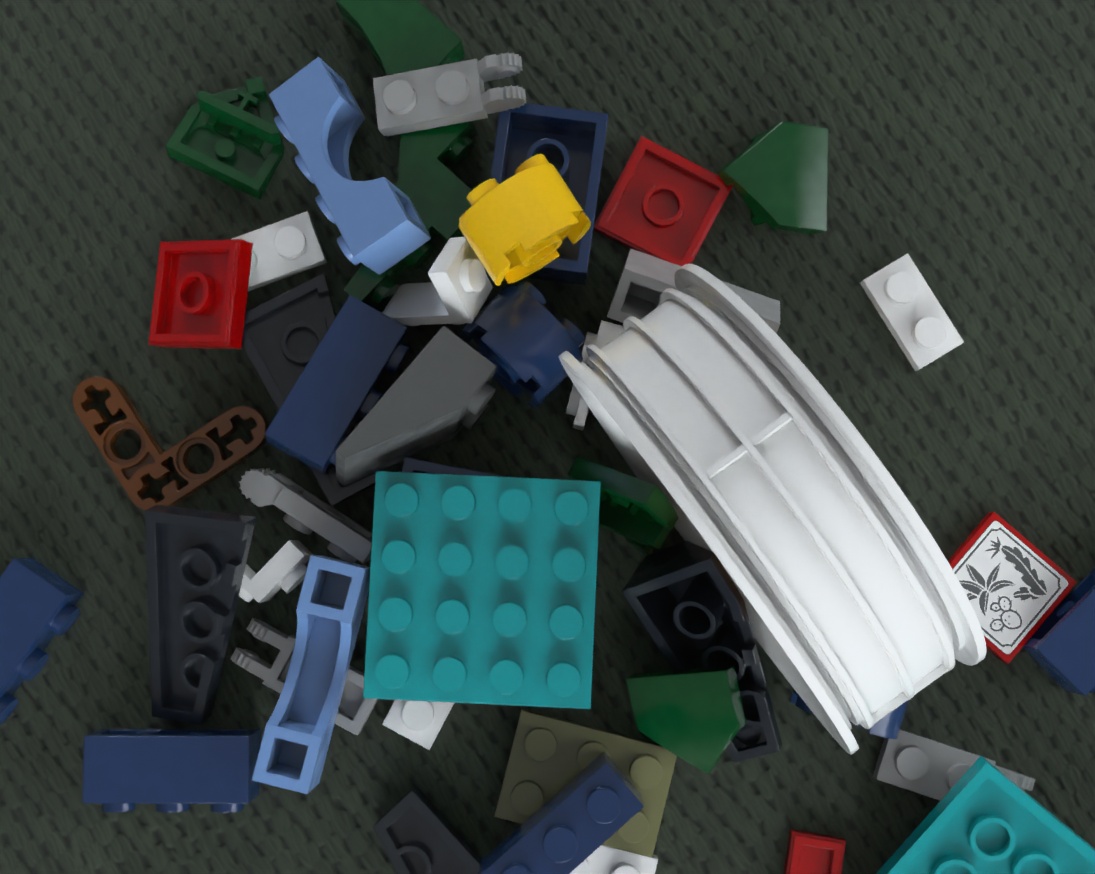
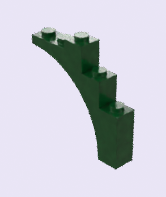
(405, 40)

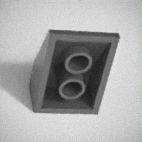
(422, 409)

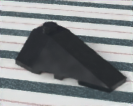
(704, 623)

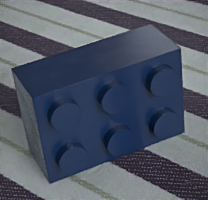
(575, 146)

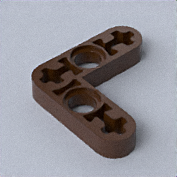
(151, 458)

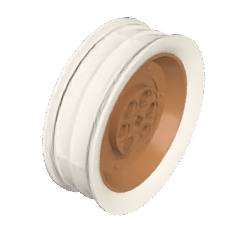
(787, 499)

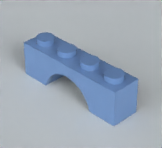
(372, 215)
(307, 708)

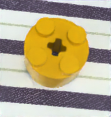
(522, 220)

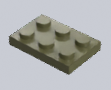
(555, 750)

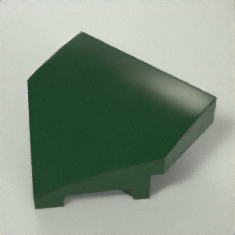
(231, 138)
(784, 177)
(629, 505)
(689, 711)

